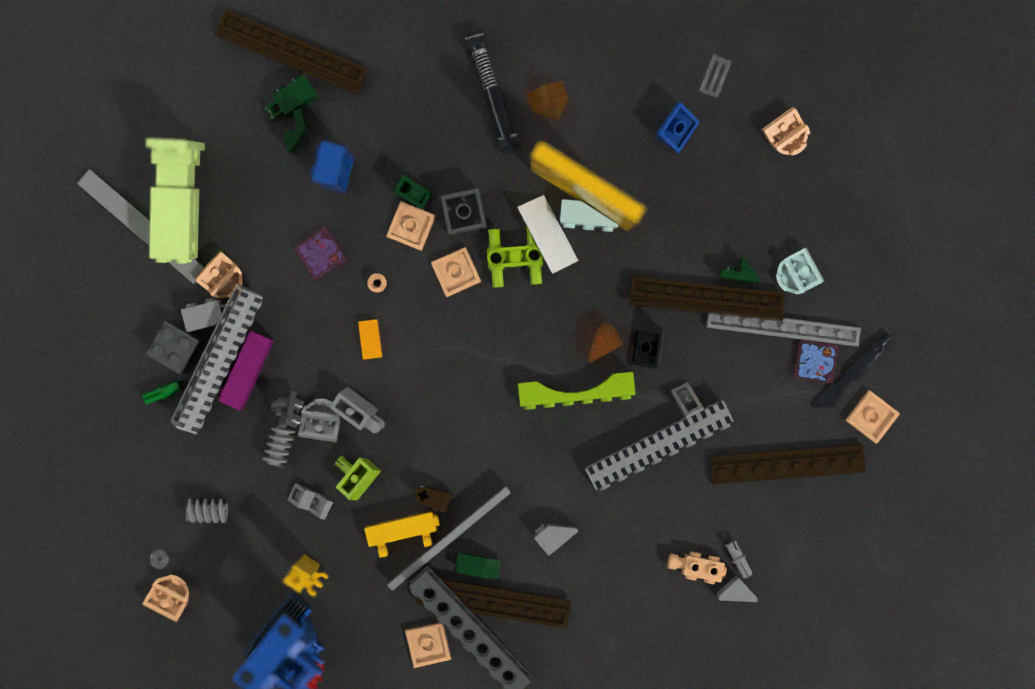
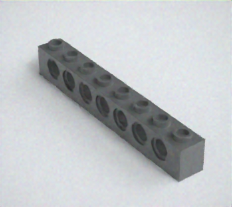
(428, 579)

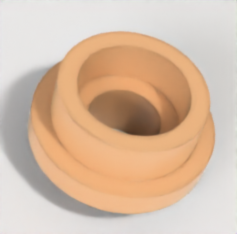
(372, 278)

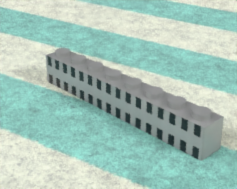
(216, 359)
(658, 445)

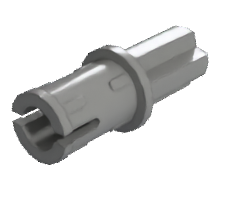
(739, 559)

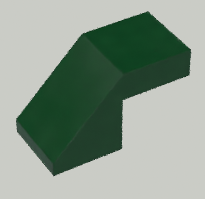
(294, 137)
(477, 566)

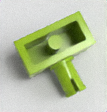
(357, 477)

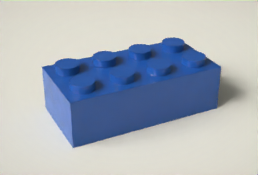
(332, 167)

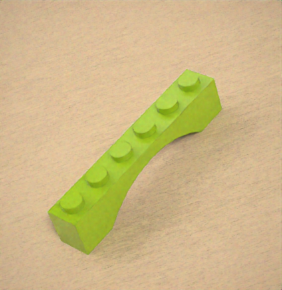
(616, 385)

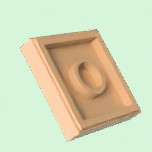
(411, 226)
(456, 272)
(872, 416)
(428, 644)

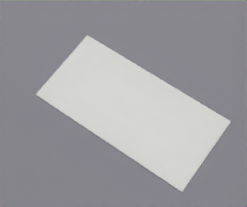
(547, 234)

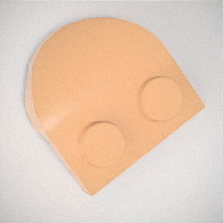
(787, 133)
(220, 276)
(168, 597)

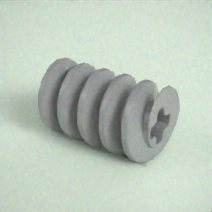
(278, 446)
(206, 511)

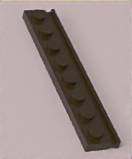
(290, 52)
(707, 299)
(787, 464)
(509, 604)

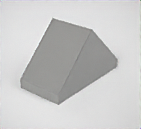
(687, 400)
(736, 591)

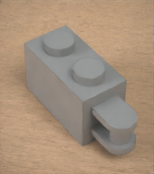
(202, 316)
(357, 411)

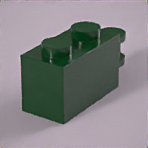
(292, 97)

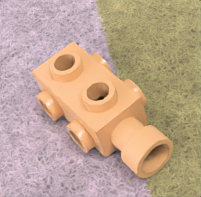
(704, 566)

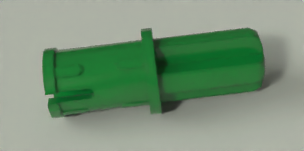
(162, 392)

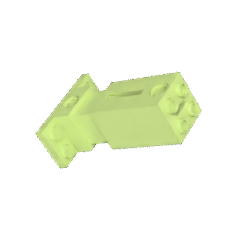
(174, 200)

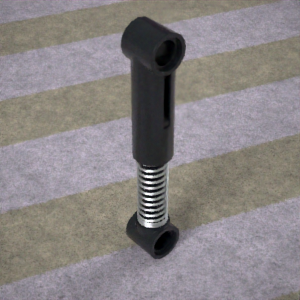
(492, 93)

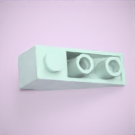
(581, 214)

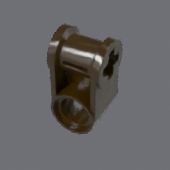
(437, 498)

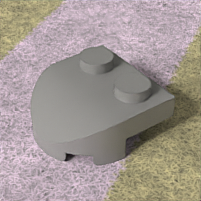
(319, 421)

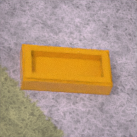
(370, 339)

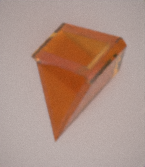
(549, 100)

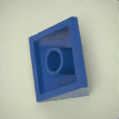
(677, 128)

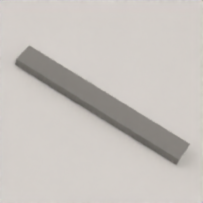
(130, 217)
(788, 328)
(448, 538)

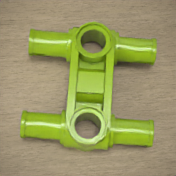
(513, 257)

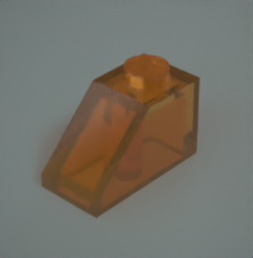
(604, 342)

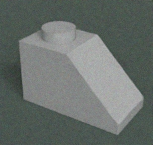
(553, 536)

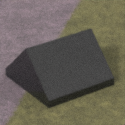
(646, 347)

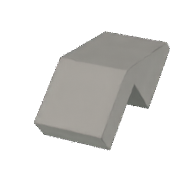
(310, 500)

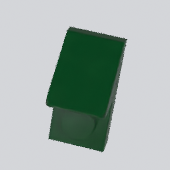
(411, 191)
(744, 273)

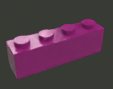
(246, 370)

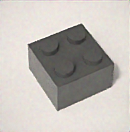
(463, 212)
(174, 347)

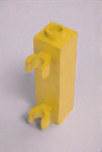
(402, 528)
(305, 574)

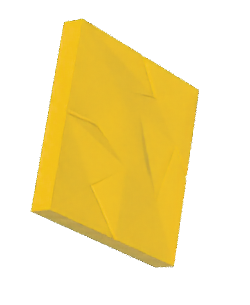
(585, 187)

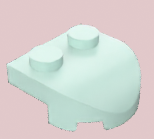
(798, 273)

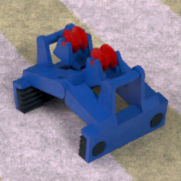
(284, 650)

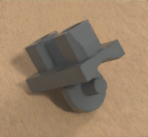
(285, 407)

